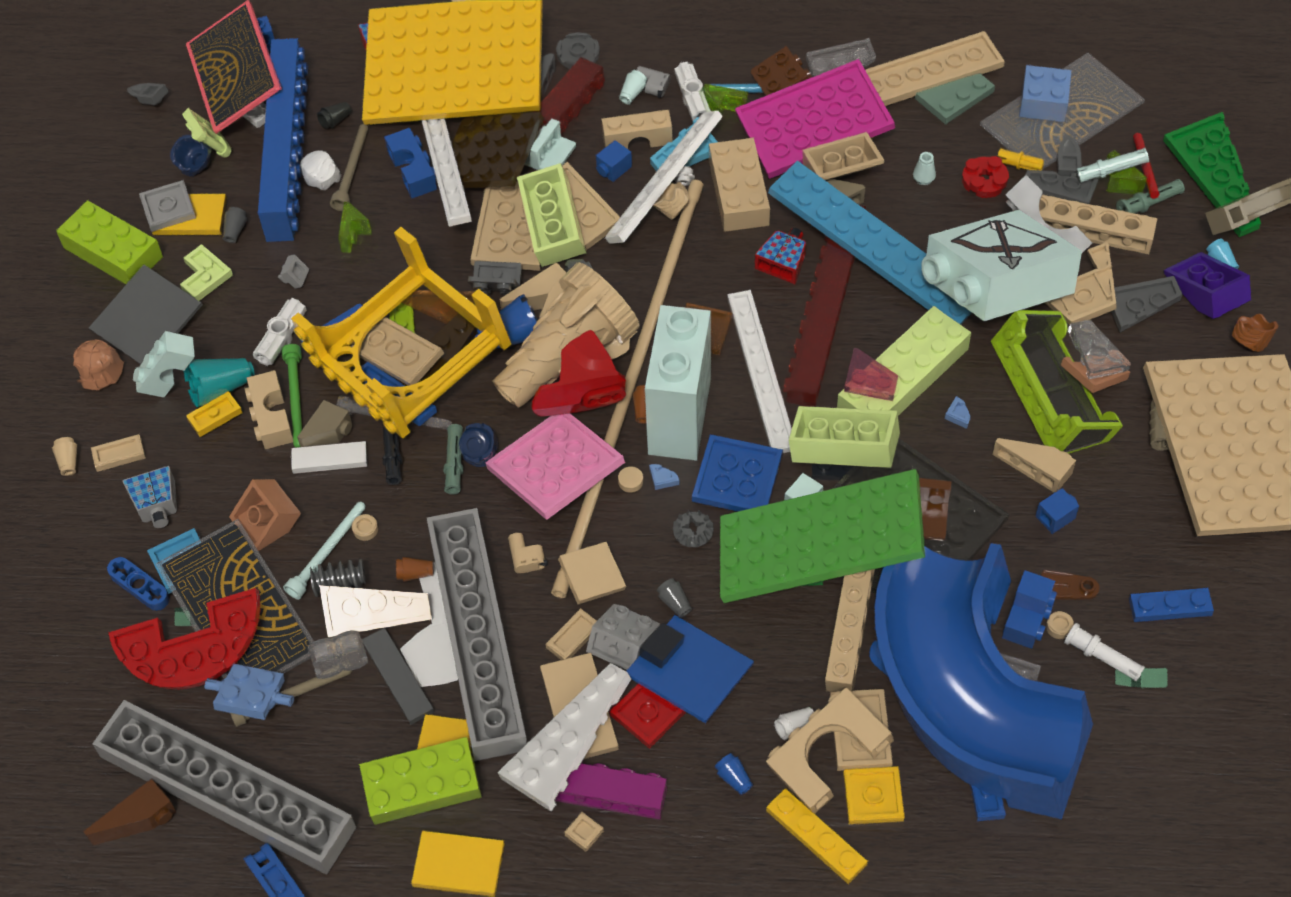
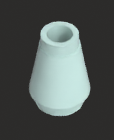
(633, 85)
(925, 170)

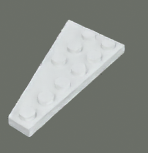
(561, 745)

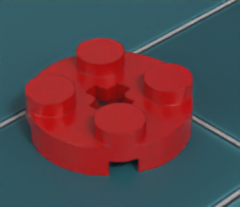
(989, 166)

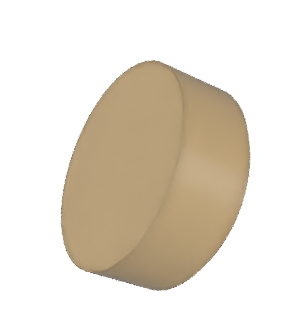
(630, 479)
(364, 527)
(1059, 624)

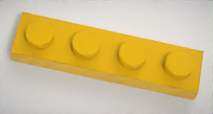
(816, 836)

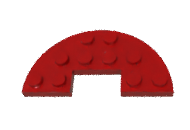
(193, 657)

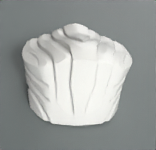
(319, 170)

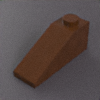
(136, 814)

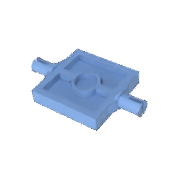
(249, 691)

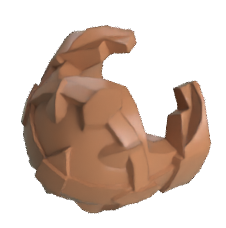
(97, 364)

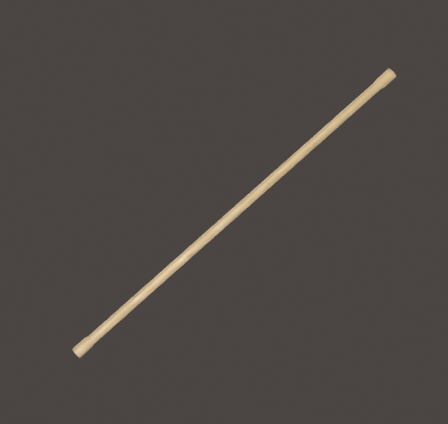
(695, 188)

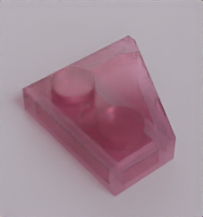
(870, 377)

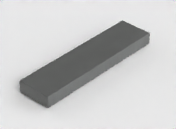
(397, 676)

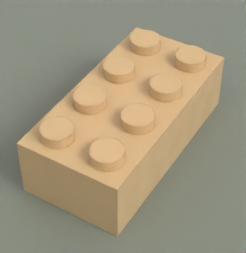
(739, 184)

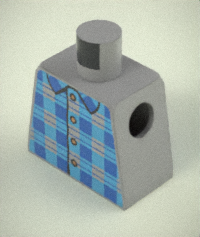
(153, 495)

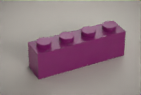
(615, 790)

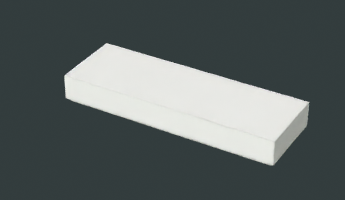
(329, 457)

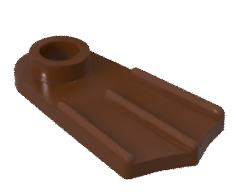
(1071, 586)

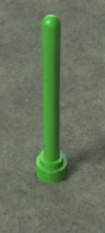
(291, 355)

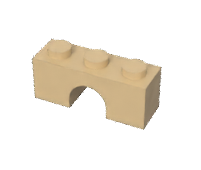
(651, 125)
(272, 425)

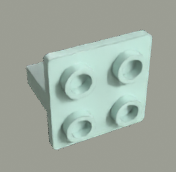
(549, 147)

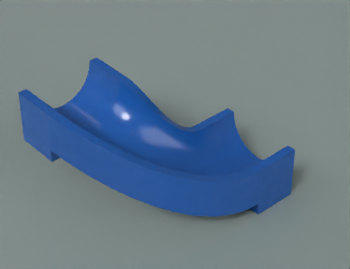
(960, 693)

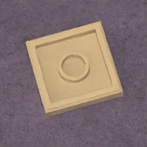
(592, 573)

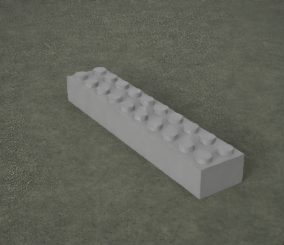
(476, 635)
(225, 786)

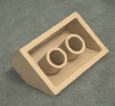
(842, 157)

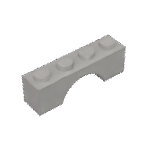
(1026, 198)

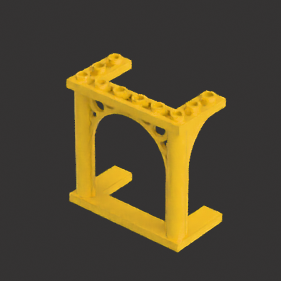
(331, 341)

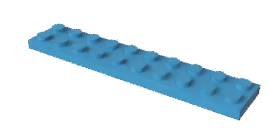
(862, 236)

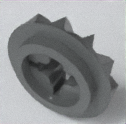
(685, 535)

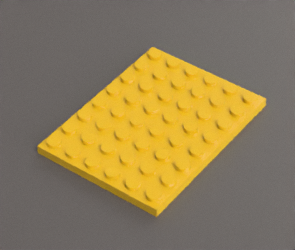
(452, 60)

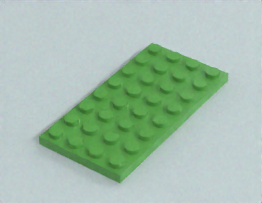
(821, 536)

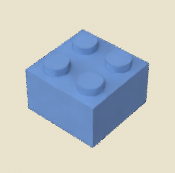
(1045, 93)

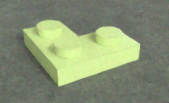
(208, 274)

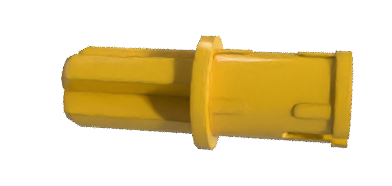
(1021, 160)

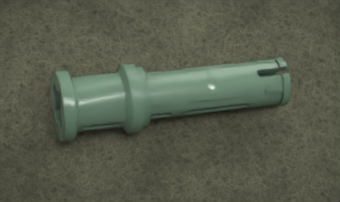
(1141, 201)

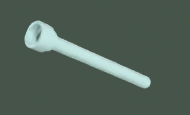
(297, 586)

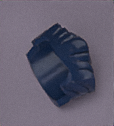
(190, 155)
(478, 444)

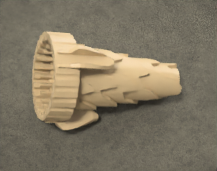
(572, 307)

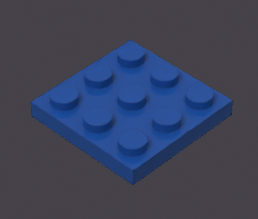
(736, 474)

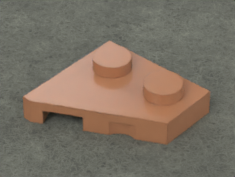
(1079, 371)

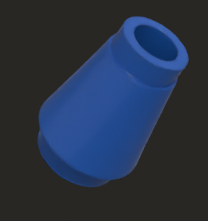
(733, 773)

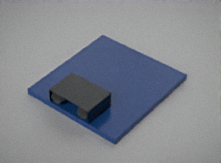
(689, 668)

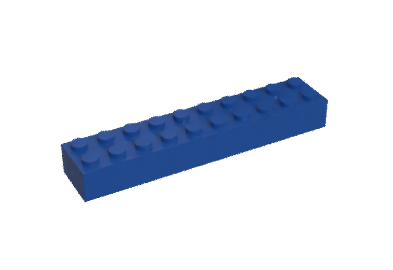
(282, 143)

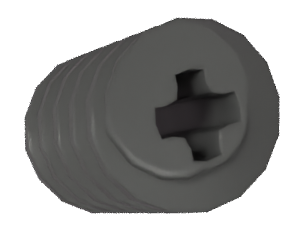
(338, 577)

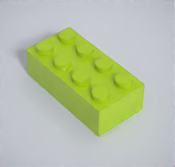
(108, 242)
(420, 780)

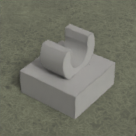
(293, 271)

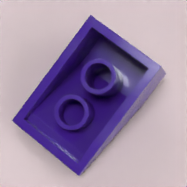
(1211, 284)

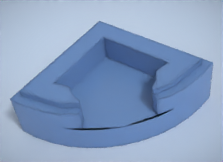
(958, 413)
(663, 477)

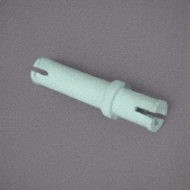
(1112, 165)

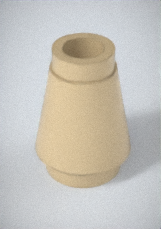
(65, 453)

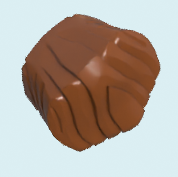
(1254, 332)

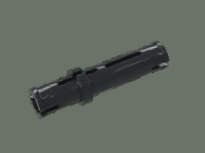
(392, 457)

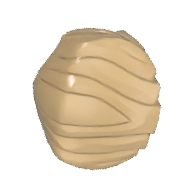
(672, 200)

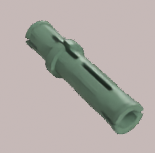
(453, 466)

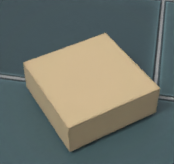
(583, 831)

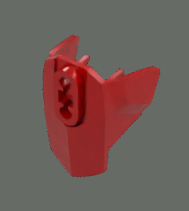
(585, 381)

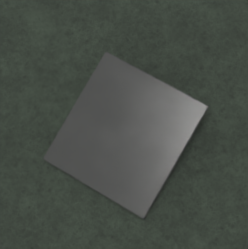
(143, 313)

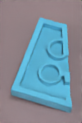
(699, 155)

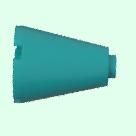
(215, 377)

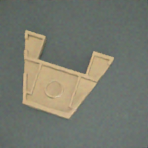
(1093, 290)

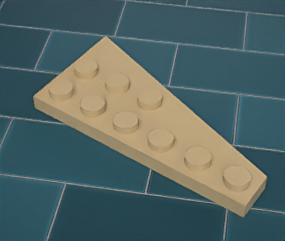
(504, 229)

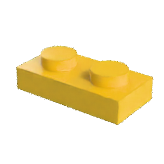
(214, 414)

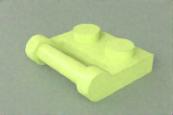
(203, 132)

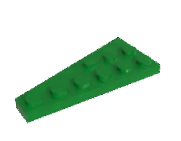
(1212, 162)

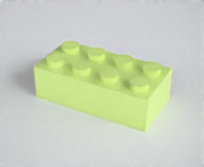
(551, 215)
(844, 436)

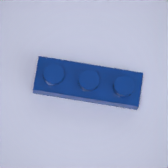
(1171, 604)

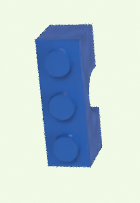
(406, 149)

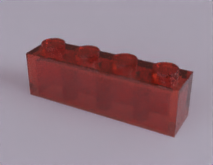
(572, 93)

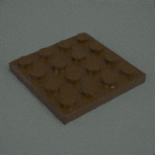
(494, 148)

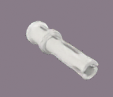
(1092, 646)

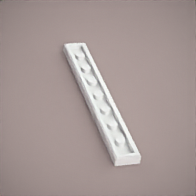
(446, 172)
(663, 177)
(760, 370)

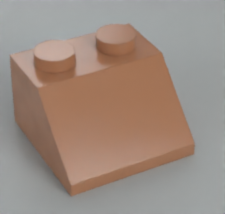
(265, 512)

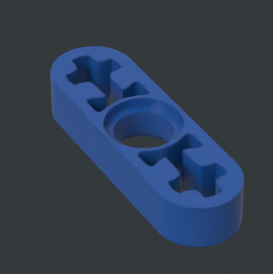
(142, 593)

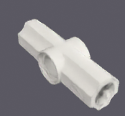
(691, 89)
(278, 333)

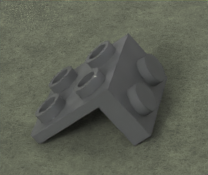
(496, 276)

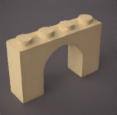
(842, 715)

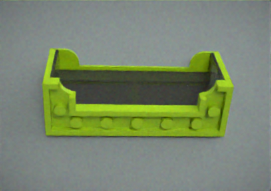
(1054, 399)

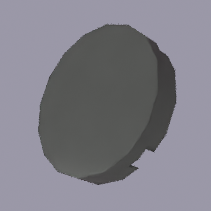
(576, 46)

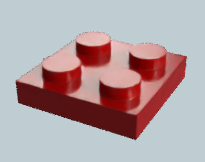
(646, 715)

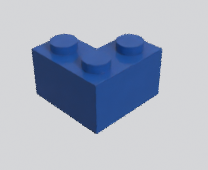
(1031, 605)

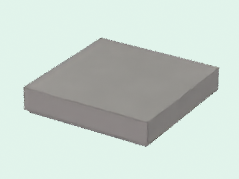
(167, 205)

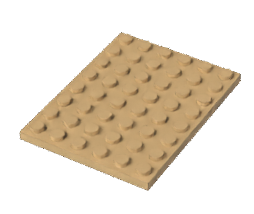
(1228, 439)

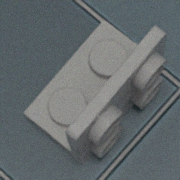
(620, 635)

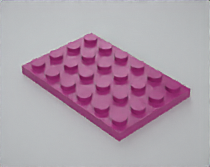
(813, 114)

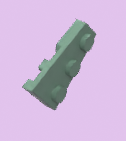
(955, 97)

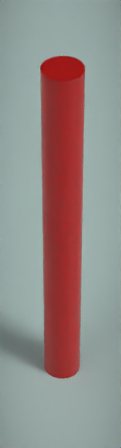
(1146, 167)

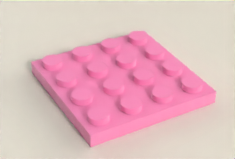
(554, 463)

